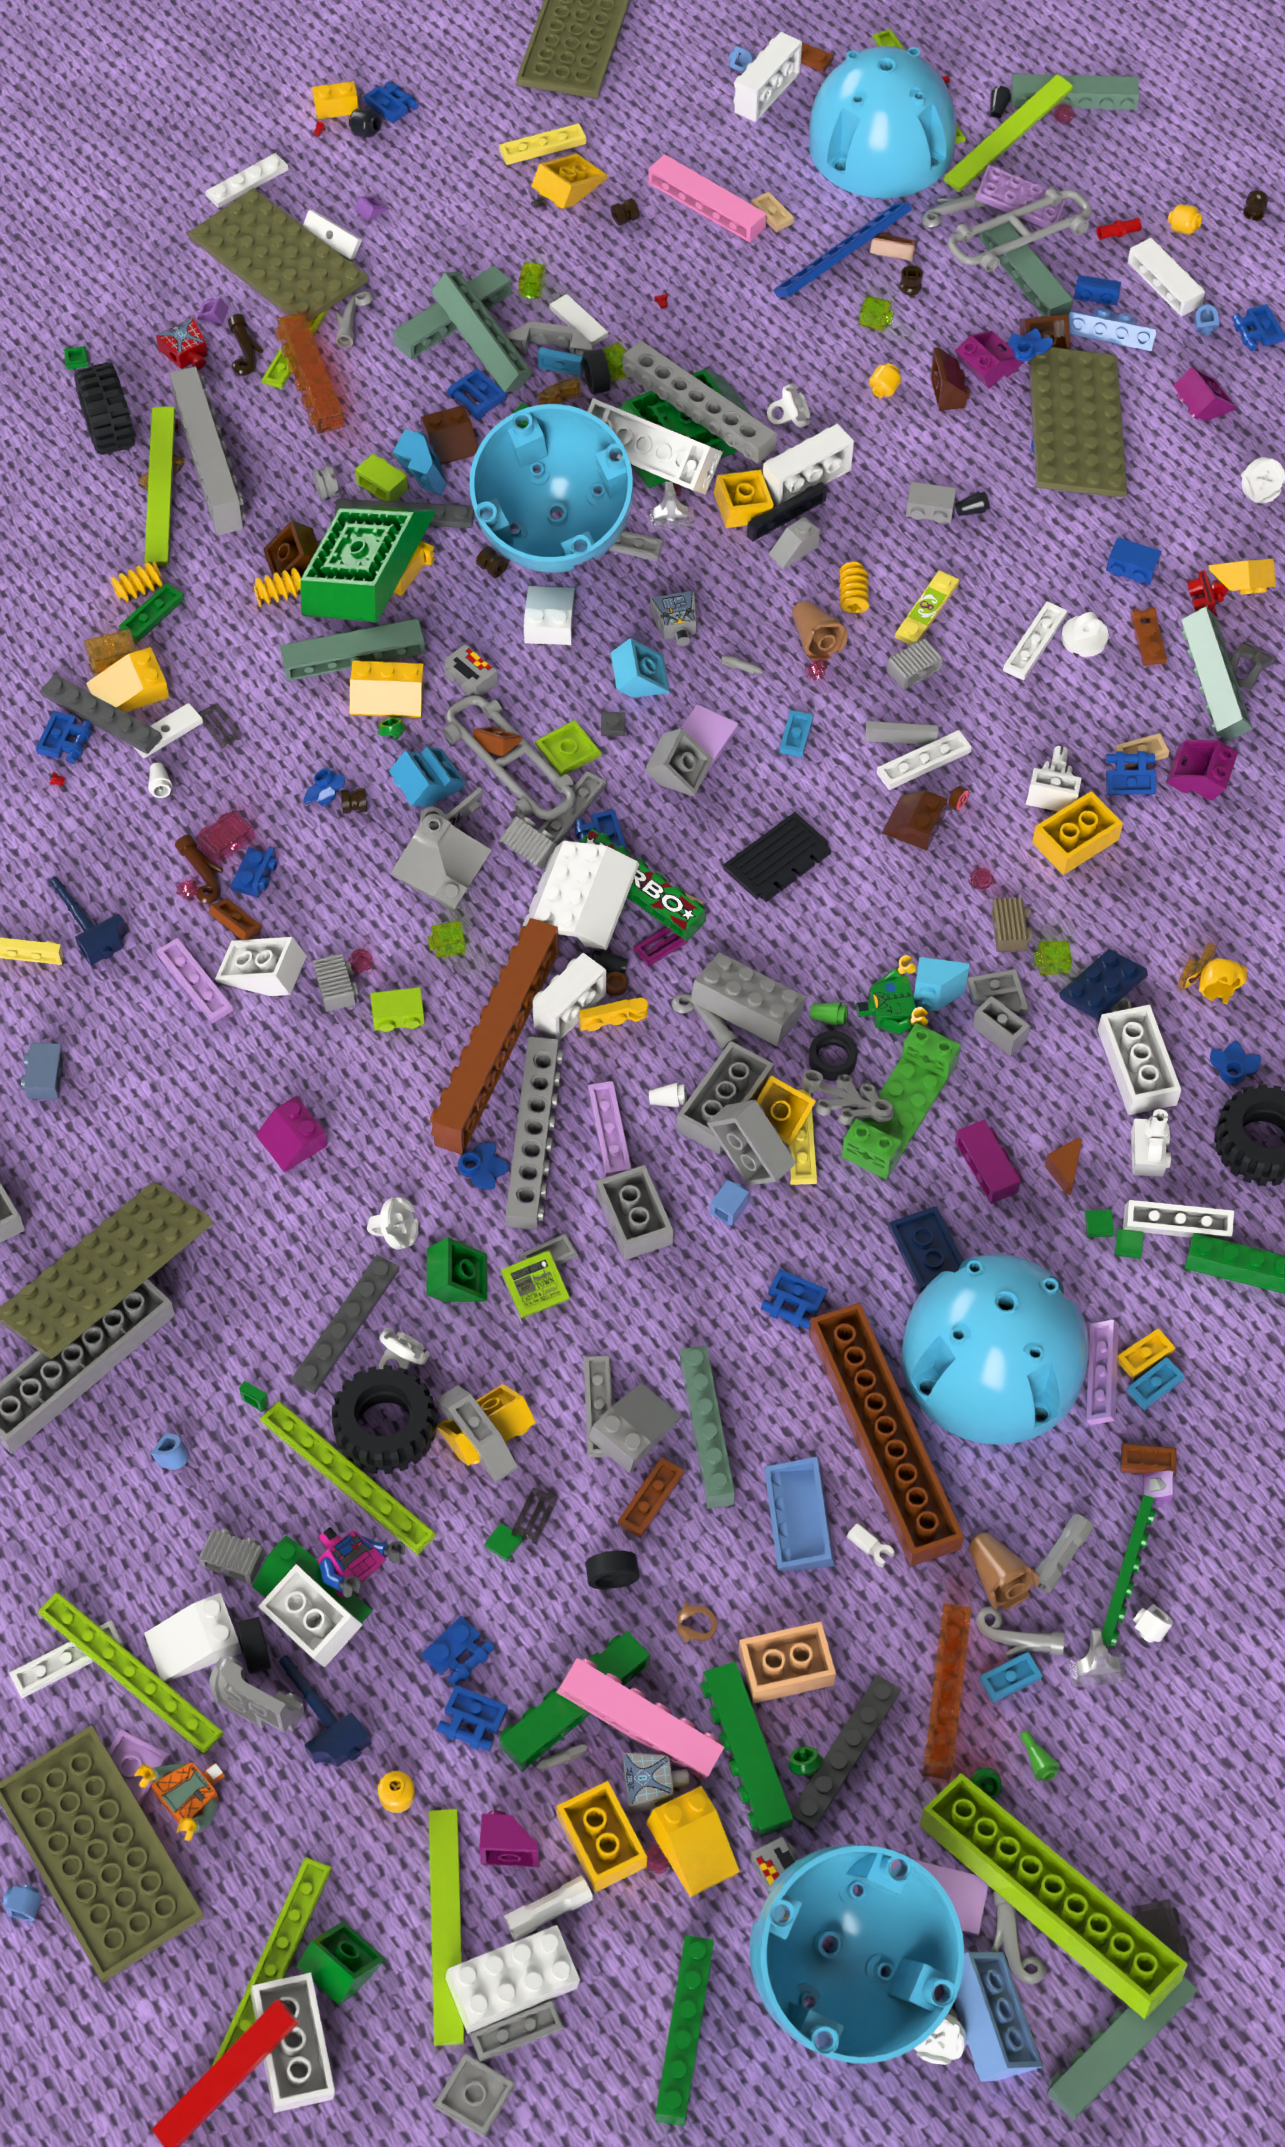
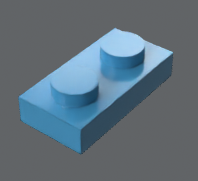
(560, 362)
(796, 733)
(1155, 1383)
(1010, 1677)

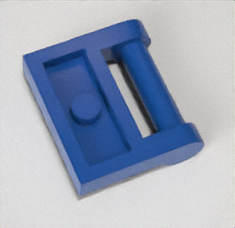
(480, 388)

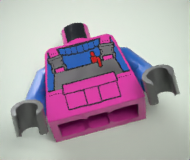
(353, 1559)

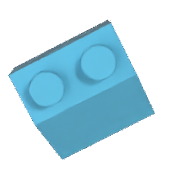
(639, 670)
(939, 983)

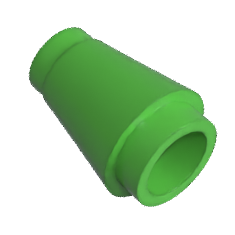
(830, 1013)

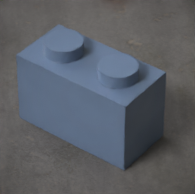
(43, 1071)

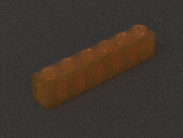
(309, 373)
(946, 1691)

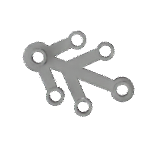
(876, 1108)

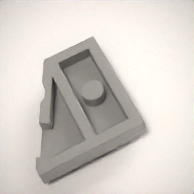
(1002, 986)

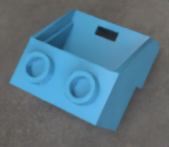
(420, 460)
(417, 786)

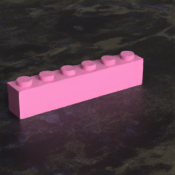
(707, 198)
(640, 1719)

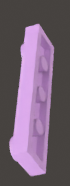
(194, 980)
(609, 1128)
(1102, 1372)

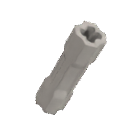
(1072, 1538)

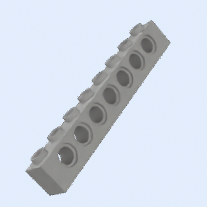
(699, 402)
(539, 1052)

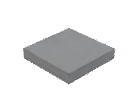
(474, 2095)

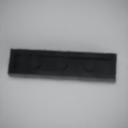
(786, 511)

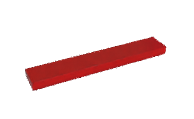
(225, 2075)

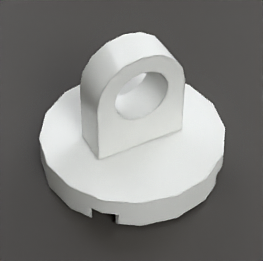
(794, 408)
(1263, 480)
(1085, 635)
(395, 1223)
(402, 1349)
(945, 2042)

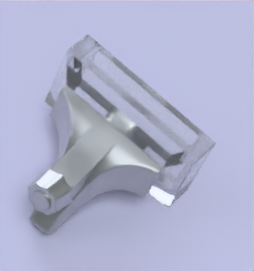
(670, 513)
(1098, 1666)

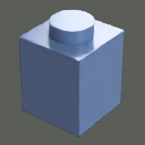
(729, 1202)

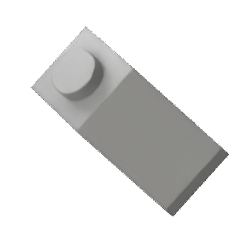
(795, 543)

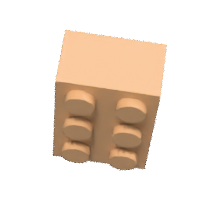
(786, 1662)

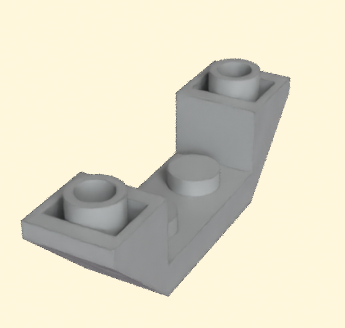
(548, 334)
(479, 1430)

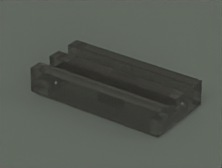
(227, 739)
(527, 1533)

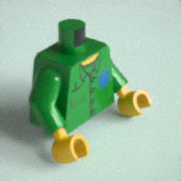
(893, 1002)

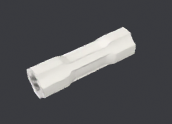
(529, 1917)

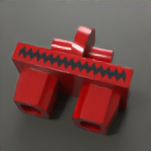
(1201, 586)

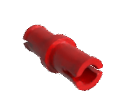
(1118, 228)

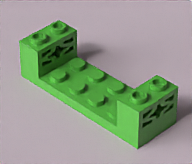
(912, 1090)

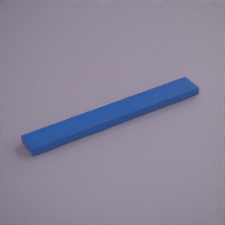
(842, 250)

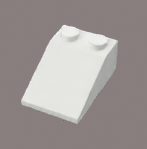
(549, 615)
(262, 965)
(310, 1616)
(193, 1639)

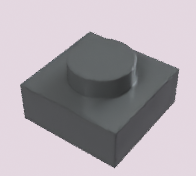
(612, 723)

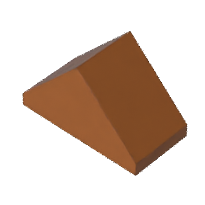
(1063, 1164)

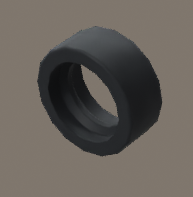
(596, 371)
(828, 1039)
(612, 1569)
(254, 1645)

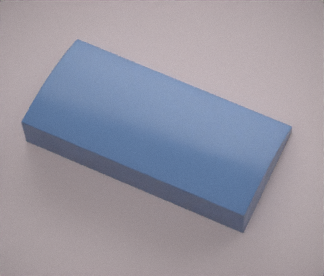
(799, 1515)

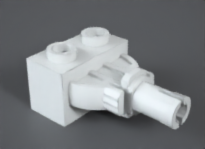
(1054, 787)
(1149, 1145)

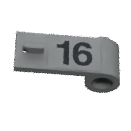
(468, 805)

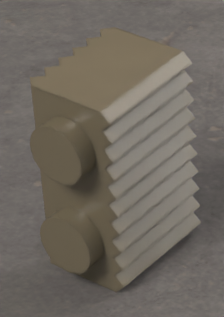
(1009, 924)

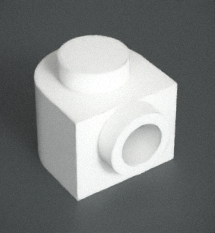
(1152, 1623)

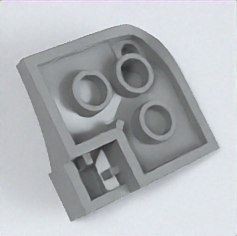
(440, 861)
(247, 1701)

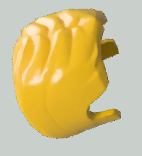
(1221, 979)

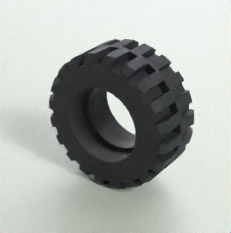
(104, 408)
(1237, 1148)
(376, 1388)

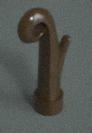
(247, 344)

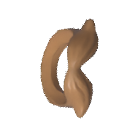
(691, 1634)

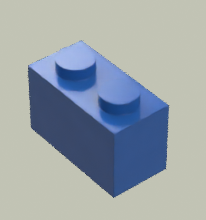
(1133, 561)

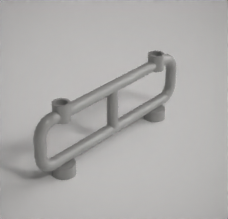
(989, 259)
(526, 805)

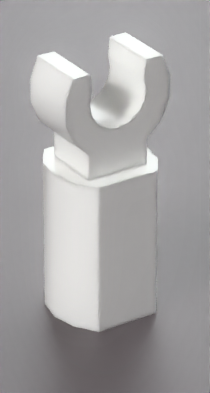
(869, 1544)

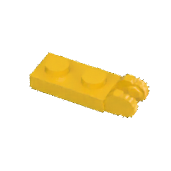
(615, 1013)

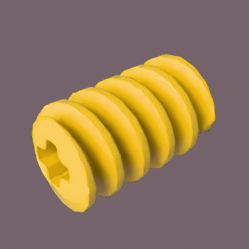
(137, 582)
(277, 586)
(854, 588)

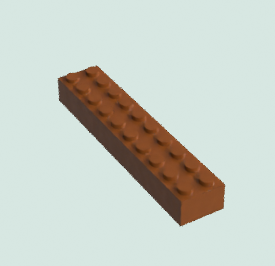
(494, 1036)
(885, 1435)

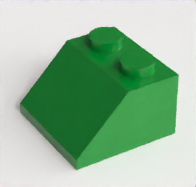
(456, 1272)
(340, 1962)

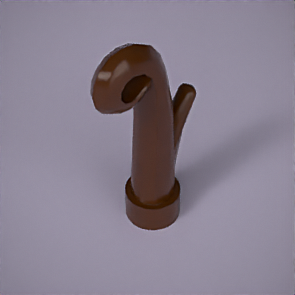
(188, 847)

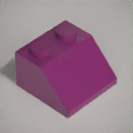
(1203, 395)
(291, 1134)
(506, 1842)

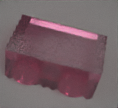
(225, 837)

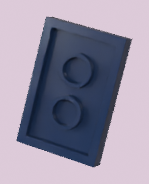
(1103, 984)
(925, 1245)

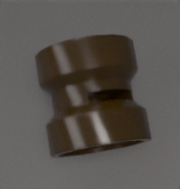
(1255, 205)
(625, 211)
(911, 280)
(492, 562)
(353, 800)

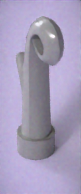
(949, 205)
(345, 334)
(714, 1023)
(1023, 1641)
(1008, 1934)

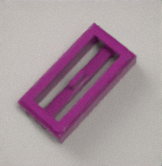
(662, 953)

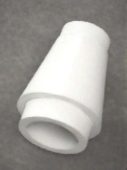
(159, 781)
(670, 1095)

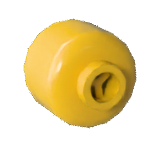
(1185, 219)
(885, 380)
(397, 1800)

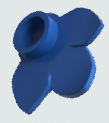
(1029, 345)
(325, 787)
(1234, 1060)
(486, 1166)

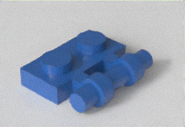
(387, 105)
(1264, 325)
(57, 734)
(1130, 781)
(602, 822)
(797, 1292)
(452, 1645)
(475, 1710)

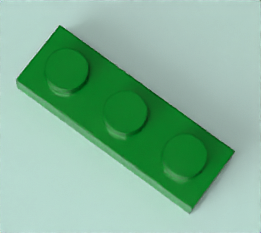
(152, 612)

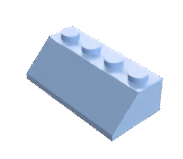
(994, 2018)

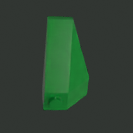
(284, 1558)

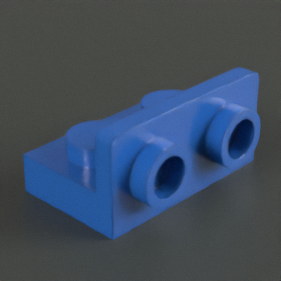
(1097, 290)
(255, 871)

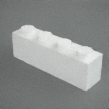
(1166, 277)
(1177, 1220)

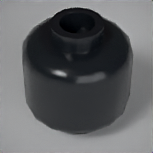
(364, 122)

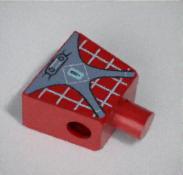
(183, 344)

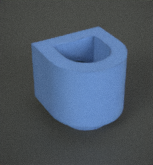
(741, 58)
(1206, 320)
(170, 1452)
(22, 1902)

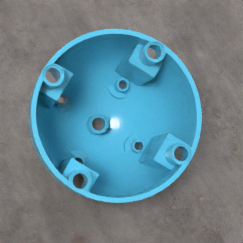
(883, 124)
(575, 462)
(989, 1380)
(892, 1922)

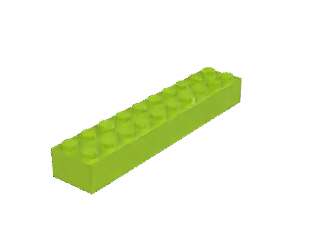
(1053, 1895)

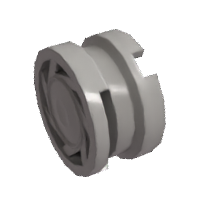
(325, 483)

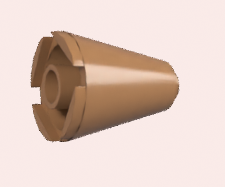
(818, 631)
(1001, 1571)

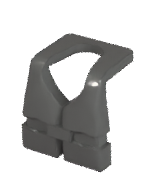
(1260, 657)

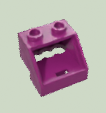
(985, 359)
(1190, 773)

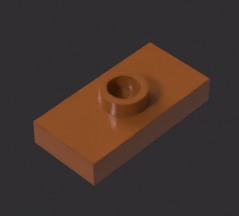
(1147, 1459)

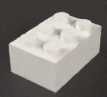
(574, 990)

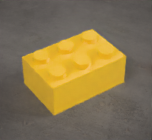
(1077, 833)
(601, 1836)

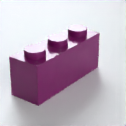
(988, 1161)

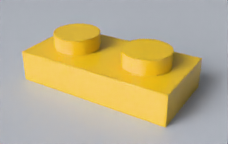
(1145, 1353)

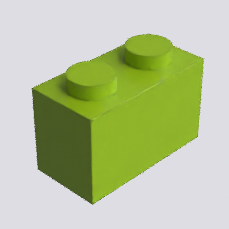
(381, 478)
(397, 1009)

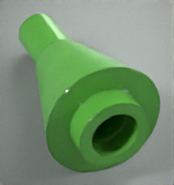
(1042, 1763)

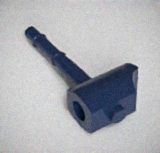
(96, 941)
(342, 1738)

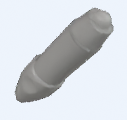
(734, 662)
(565, 1756)

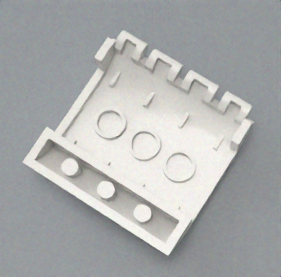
(583, 891)

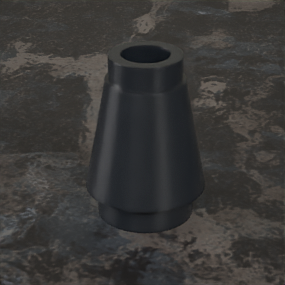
(999, 100)
(973, 504)
(610, 961)

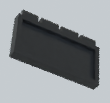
(777, 856)

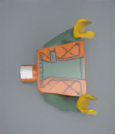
(185, 1793)

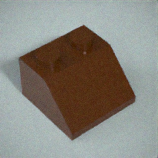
(1049, 327)
(948, 381)
(450, 434)
(291, 549)
(916, 818)

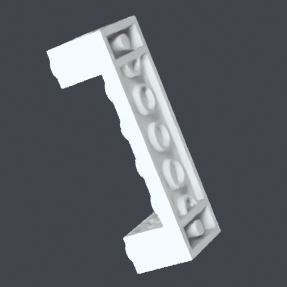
(660, 449)

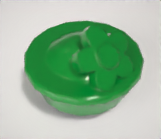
(391, 727)
(805, 1761)
(988, 1781)

